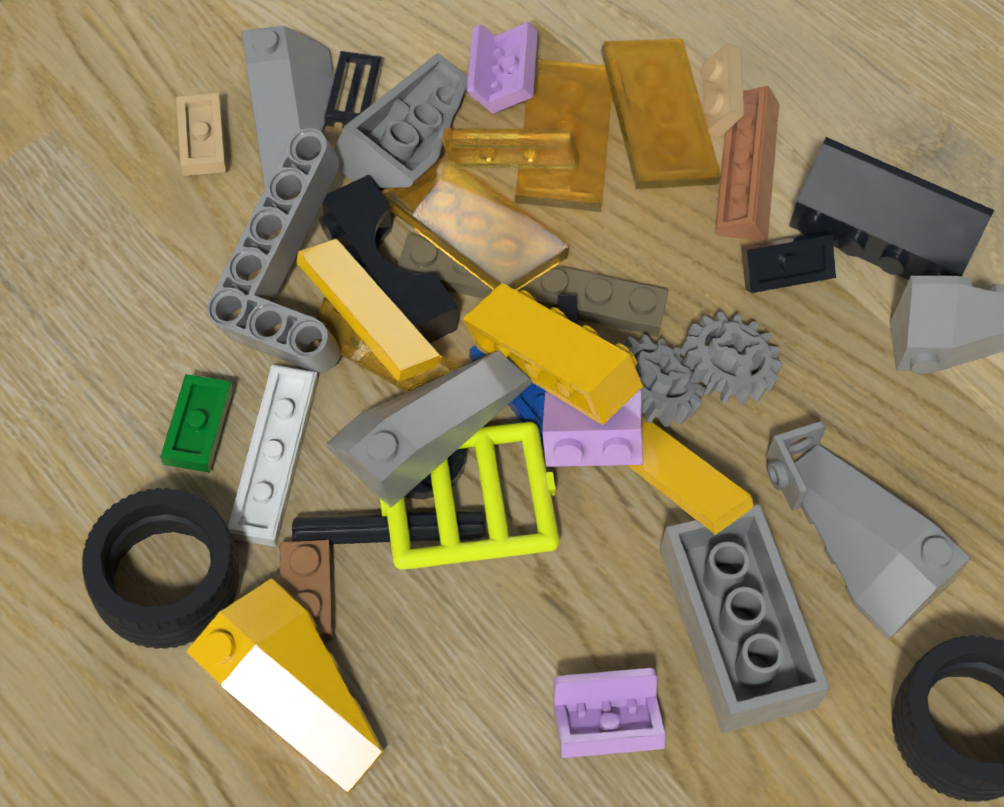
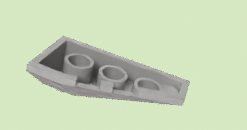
(288, 88)
(403, 129)
(946, 323)
(416, 432)
(880, 545)

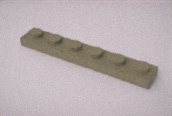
(598, 297)

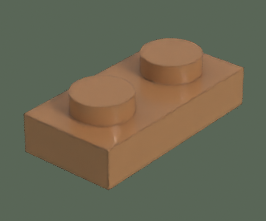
(307, 577)

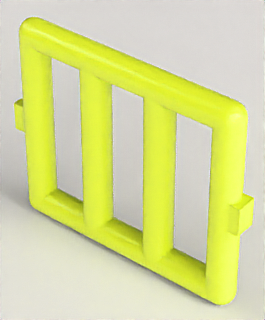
(499, 544)

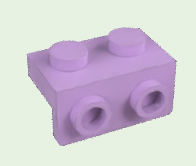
(502, 66)
(608, 713)

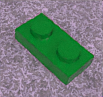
(197, 423)

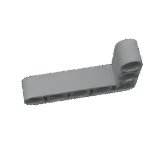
(276, 257)

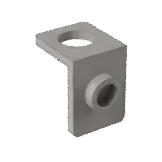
(781, 466)

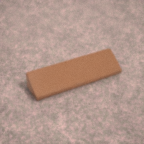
(749, 169)

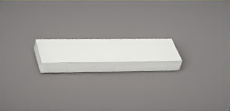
(273, 456)

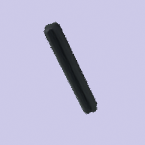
(375, 529)

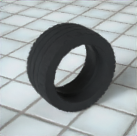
(130, 523)
(916, 735)

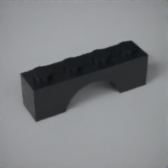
(360, 222)

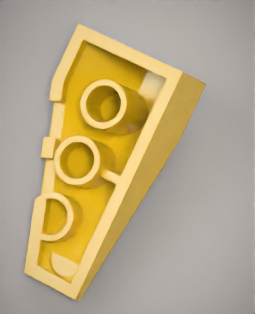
(279, 668)

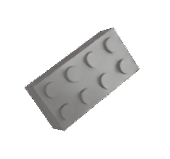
(743, 621)

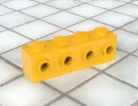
(555, 352)

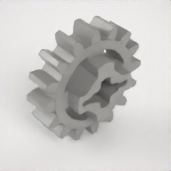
(731, 358)
(665, 382)

